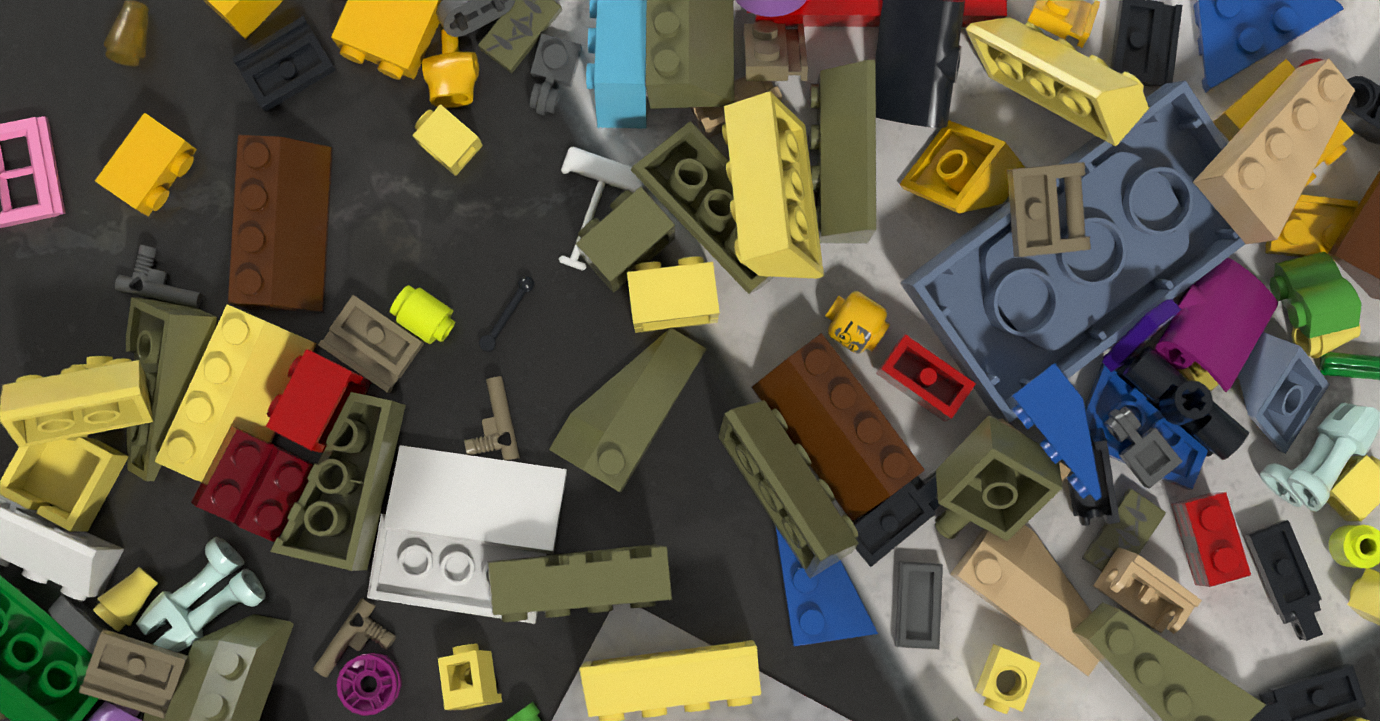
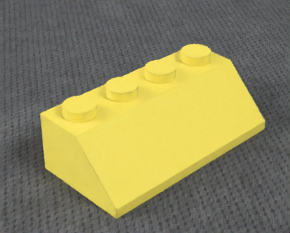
(1059, 77)
(772, 189)
(232, 386)
(671, 679)

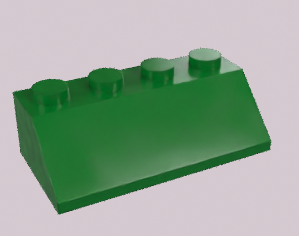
(39, 663)

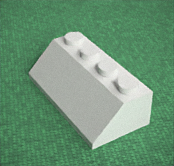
(52, 553)

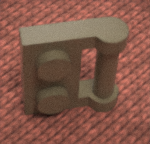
(1036, 209)

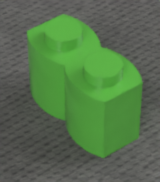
(1316, 295)

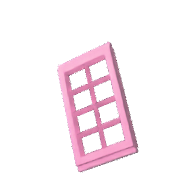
(42, 167)

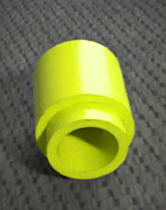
(422, 314)
(1355, 546)

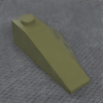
(169, 346)
(623, 416)

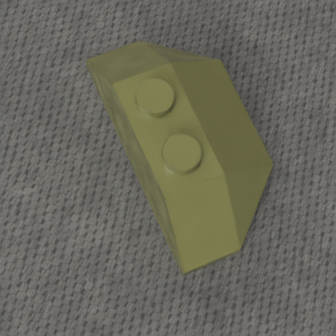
(230, 671)

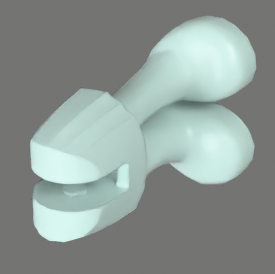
(1342, 433)
(175, 606)

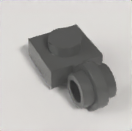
(555, 63)
(1147, 455)

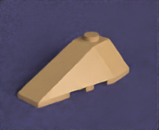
(1028, 589)

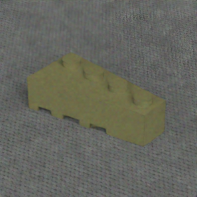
(346, 488)
(579, 581)
(1161, 675)

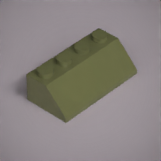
(690, 53)
(845, 152)
(694, 186)
(787, 487)

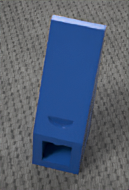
(1061, 418)

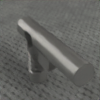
(154, 282)

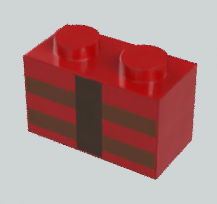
(925, 378)
(1211, 539)

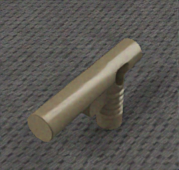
(495, 426)
(354, 636)

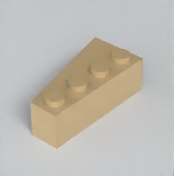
(1275, 152)

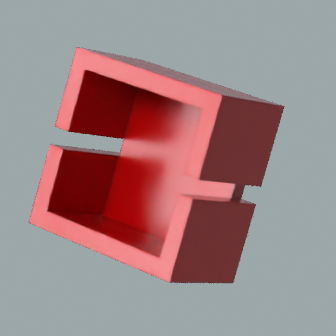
(313, 400)

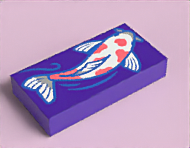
(1141, 334)

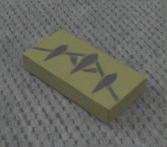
(519, 31)
(1136, 525)

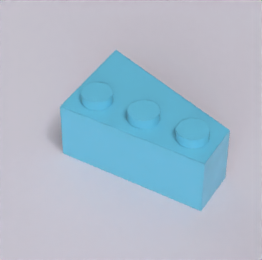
(619, 62)

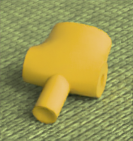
(451, 74)

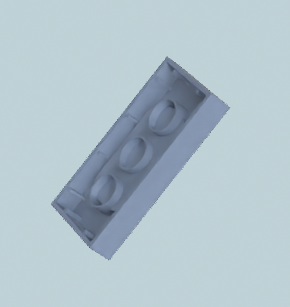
(1148, 240)

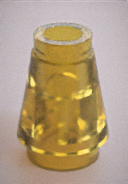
(128, 35)

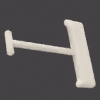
(605, 172)

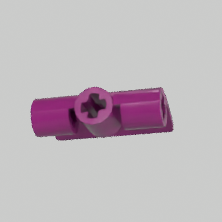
(1218, 322)

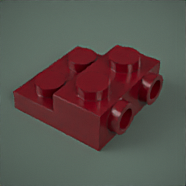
(253, 484)

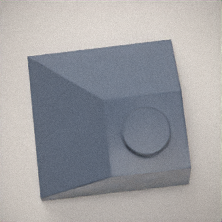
(1280, 388)

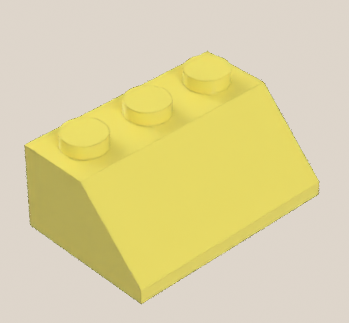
(75, 402)

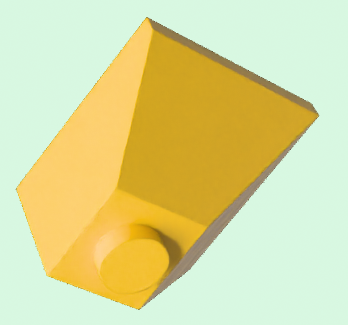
(962, 170)

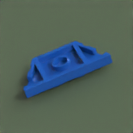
(1245, 31)

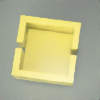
(673, 295)
(67, 473)

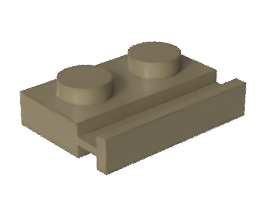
(774, 51)
(371, 344)
(133, 673)

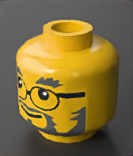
(857, 322)

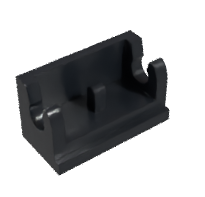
(1107, 504)

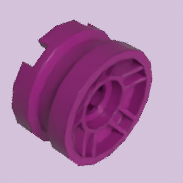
(352, 688)

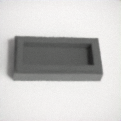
(919, 605)

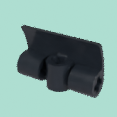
(917, 60)
(1184, 402)

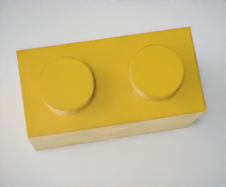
(147, 165)

